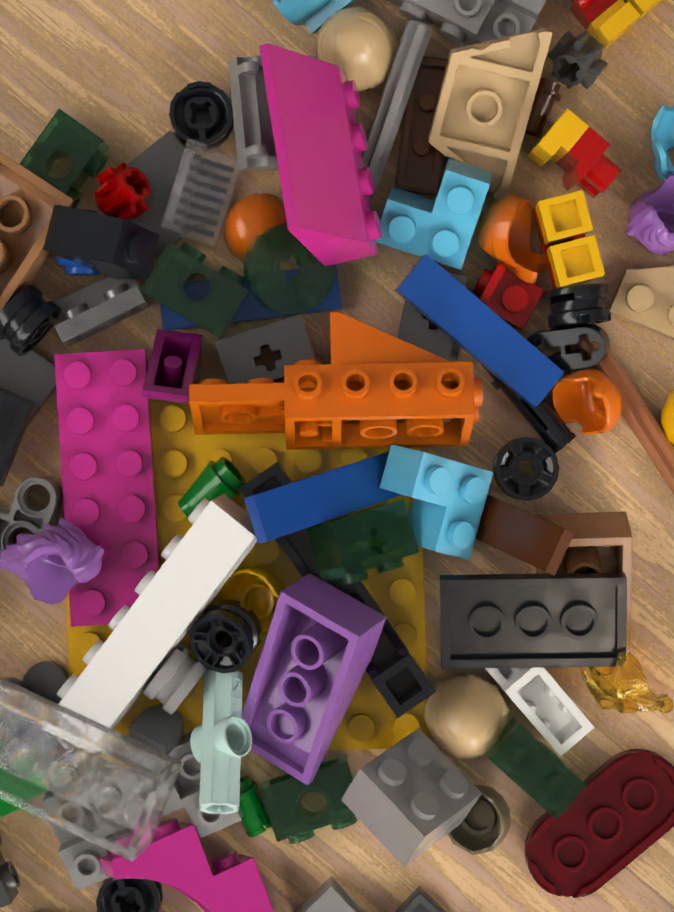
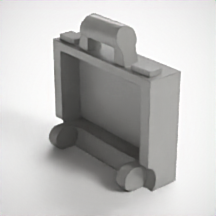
(251, 115)

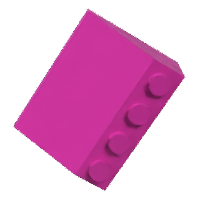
(320, 156)

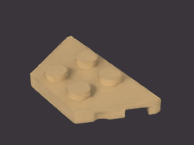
(489, 103)

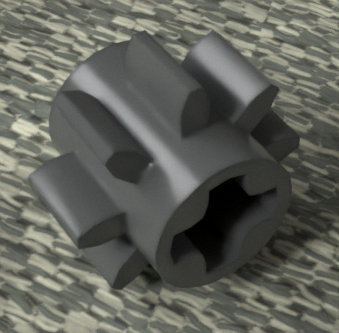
(577, 59)

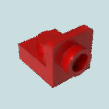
(508, 295)

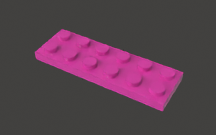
(108, 474)

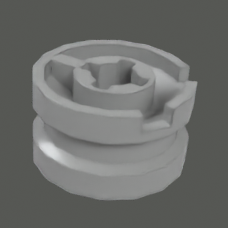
(175, 679)

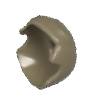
(484, 825)

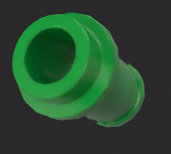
(253, 811)

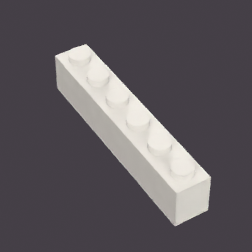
(163, 612)

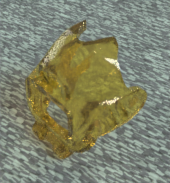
(624, 687)

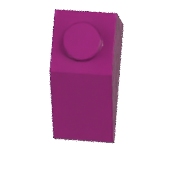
(173, 366)

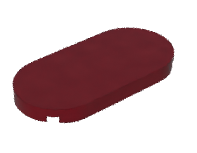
(605, 827)

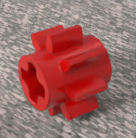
(122, 192)

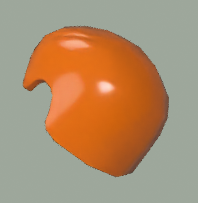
(249, 219)
(587, 399)

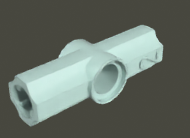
(221, 742)

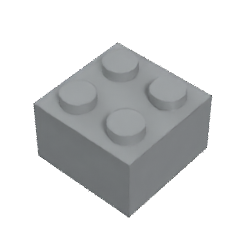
(411, 796)

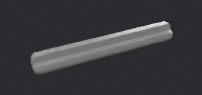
(395, 98)

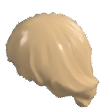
(359, 45)
(465, 715)

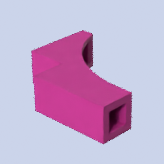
(181, 863)

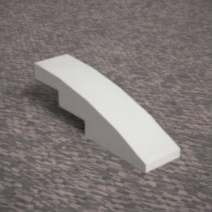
(544, 705)

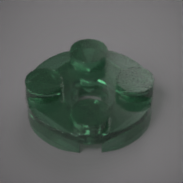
(269, 283)

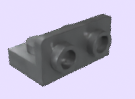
(98, 307)

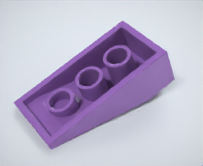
(308, 674)

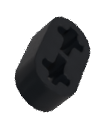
(572, 335)

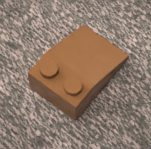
(24, 223)
(598, 546)

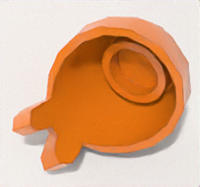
(506, 236)

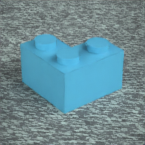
(441, 225)
(445, 496)

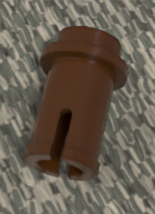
(544, 99)

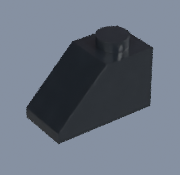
(101, 242)

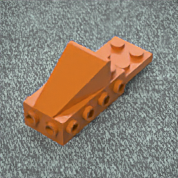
(367, 380)

